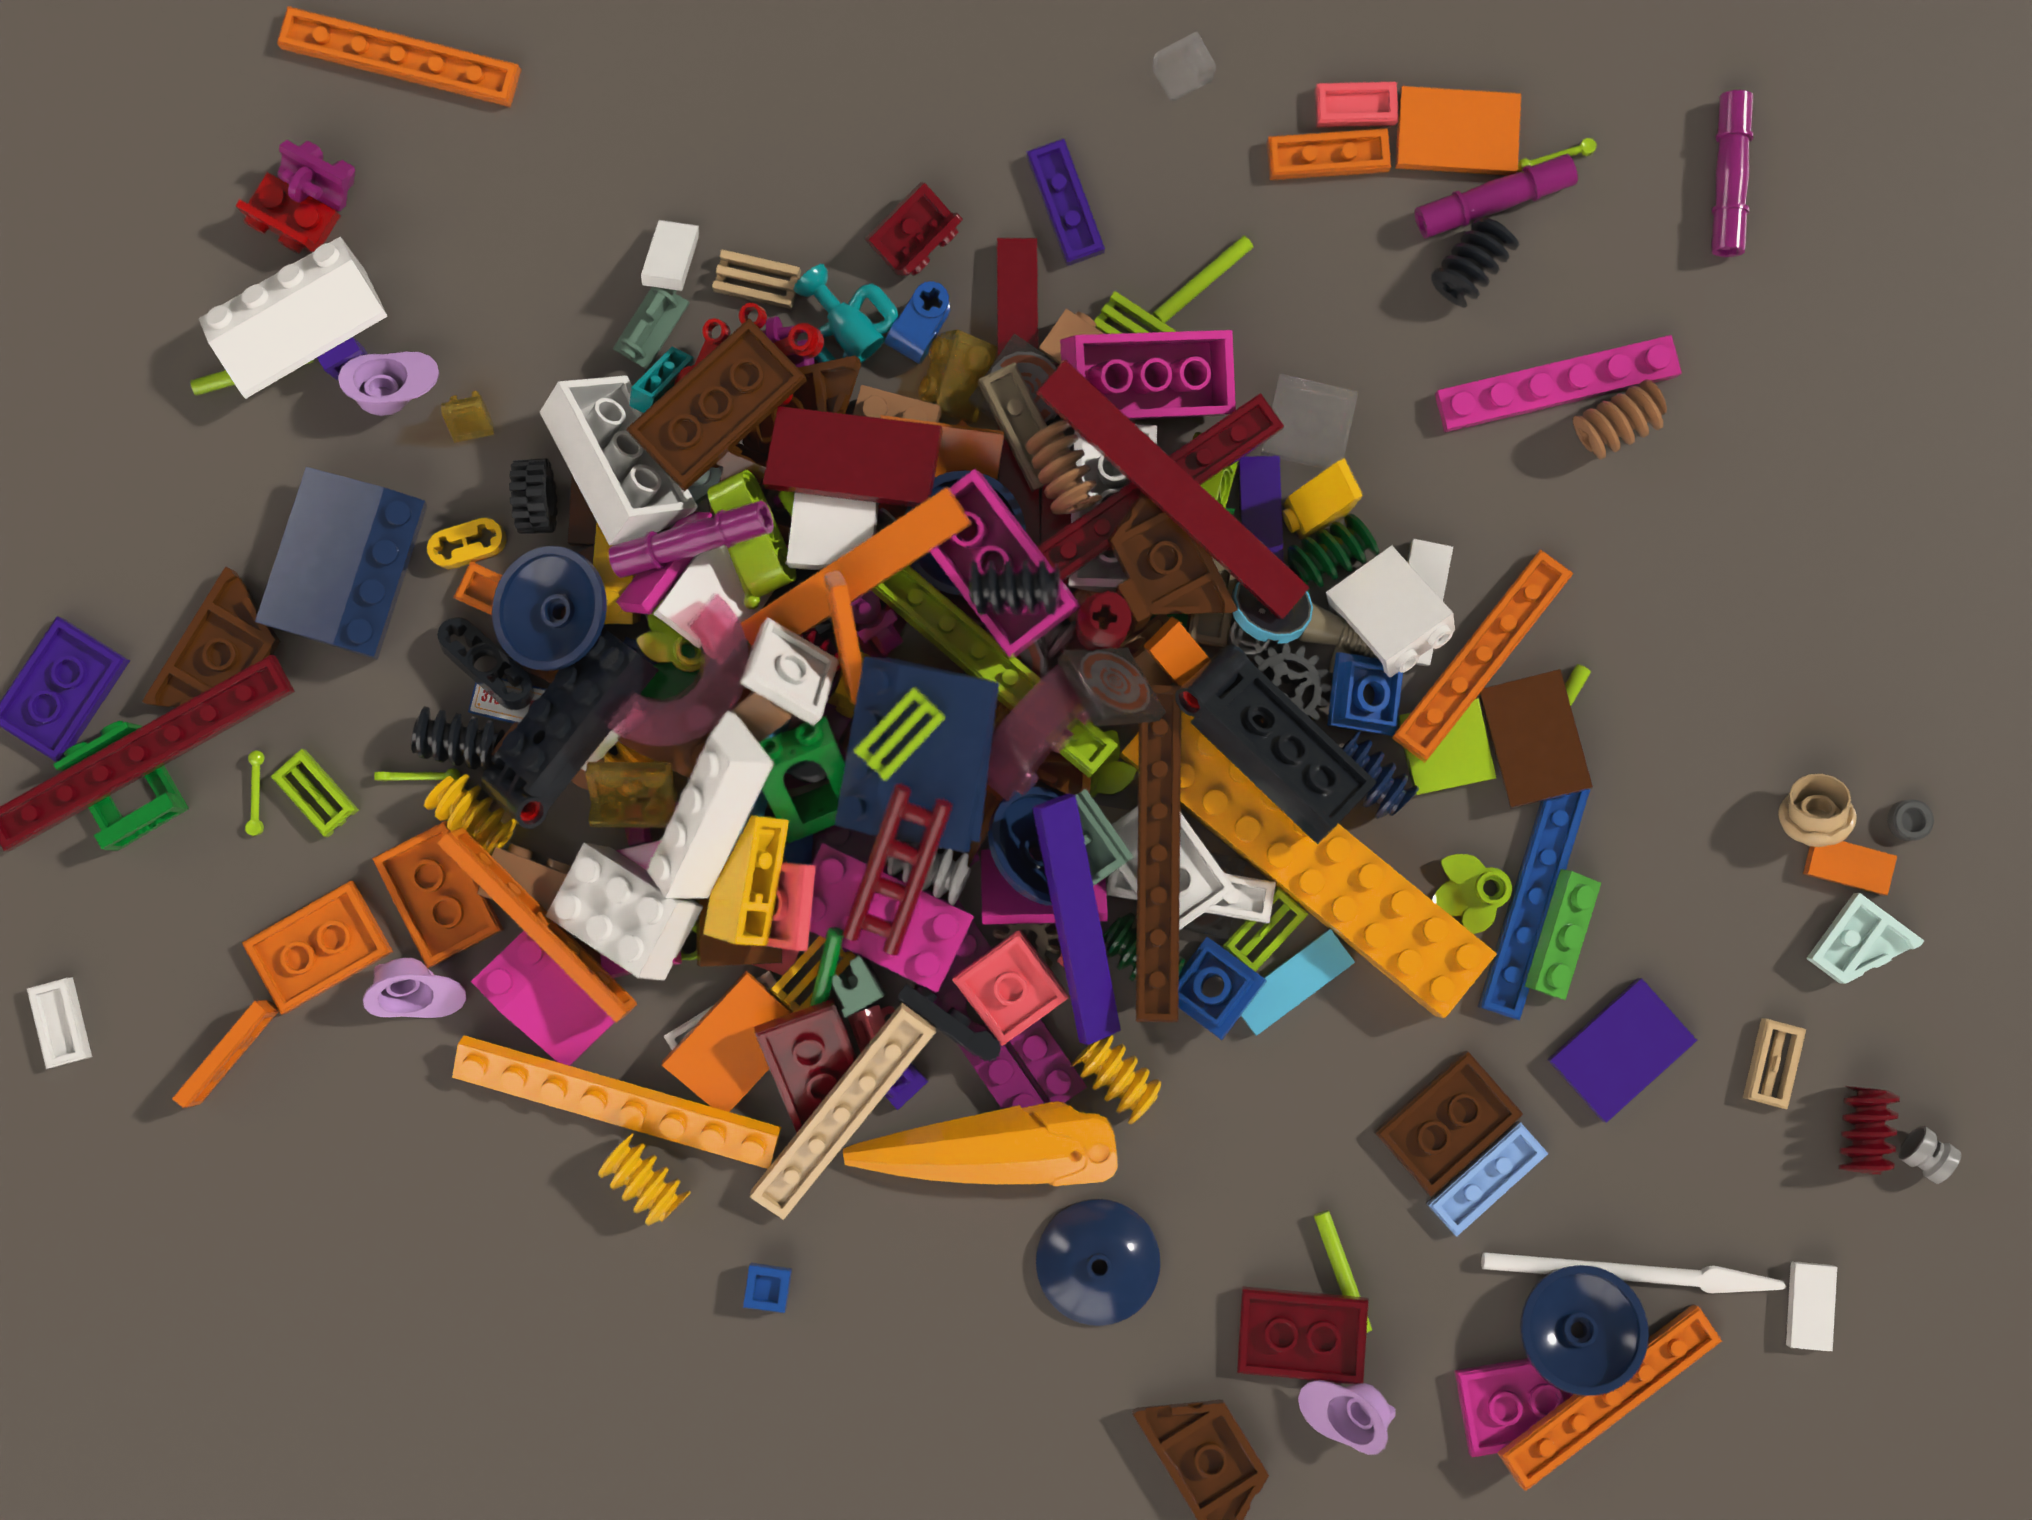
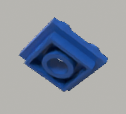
(1347, 701)
(1240, 987)

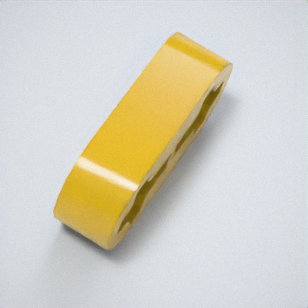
(464, 534)

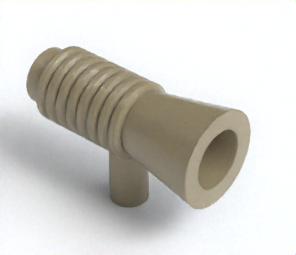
(1334, 630)

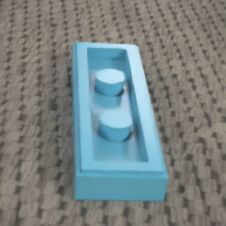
(1297, 980)

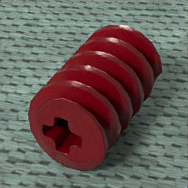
(1118, 620)
(1869, 1130)

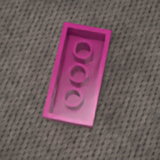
(1158, 371)
(998, 538)
(931, 937)

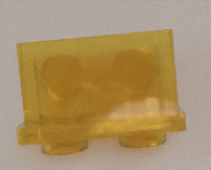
(954, 373)
(631, 794)

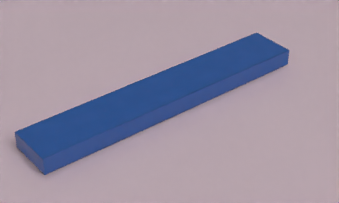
(1544, 857)

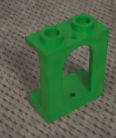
(818, 807)
(118, 830)

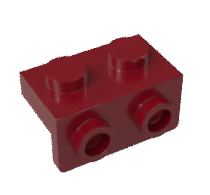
(914, 231)

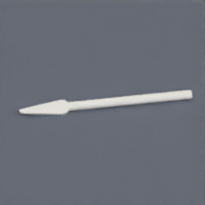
(1710, 1278)

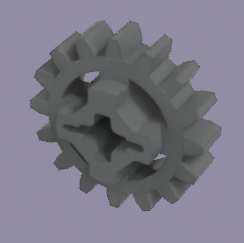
(1311, 677)

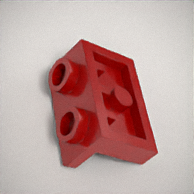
(297, 223)

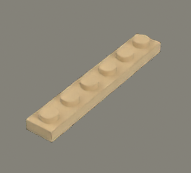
(842, 1111)

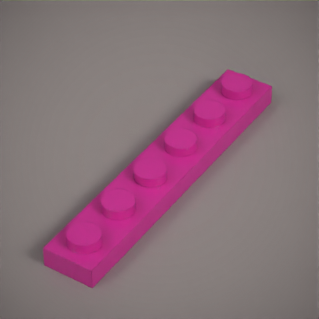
(1557, 383)

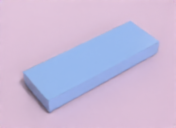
(1487, 1178)

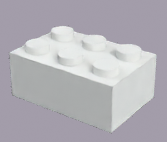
(623, 912)

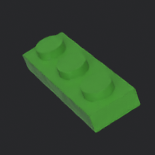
(1563, 934)

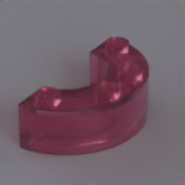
(706, 700)
(1031, 733)

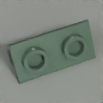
(651, 326)

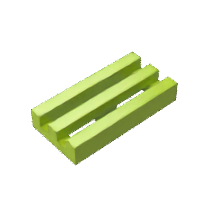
(1132, 309)
(874, 760)
(338, 818)
(1288, 903)

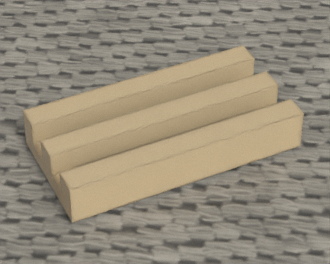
(723, 271)
(1758, 1062)

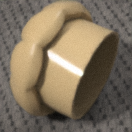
(1818, 811)

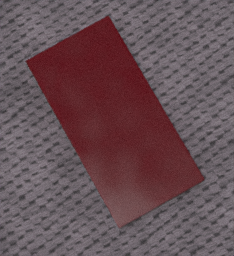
(852, 457)

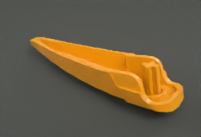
(998, 1147)

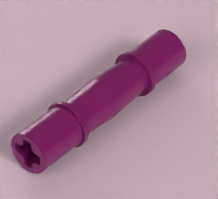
(1732, 173)
(1496, 195)
(691, 539)

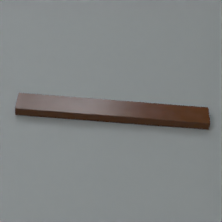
(1159, 863)

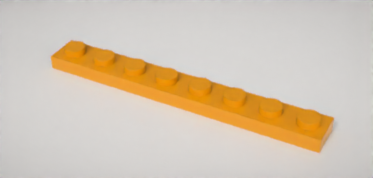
(616, 1102)

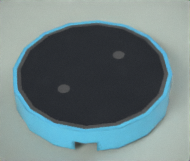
(1263, 624)

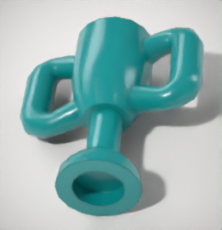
(845, 321)

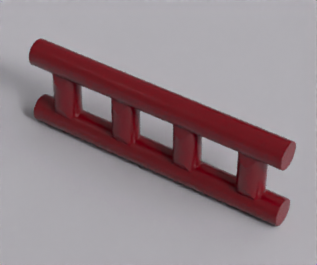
(920, 858)

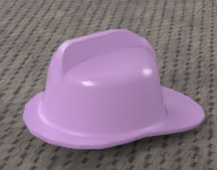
(387, 381)
(411, 990)
(1348, 1414)

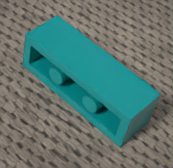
(659, 379)

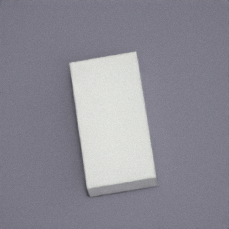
(670, 255)
(59, 1022)
(1811, 1306)

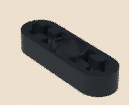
(489, 680)

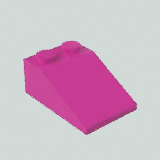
(542, 1000)

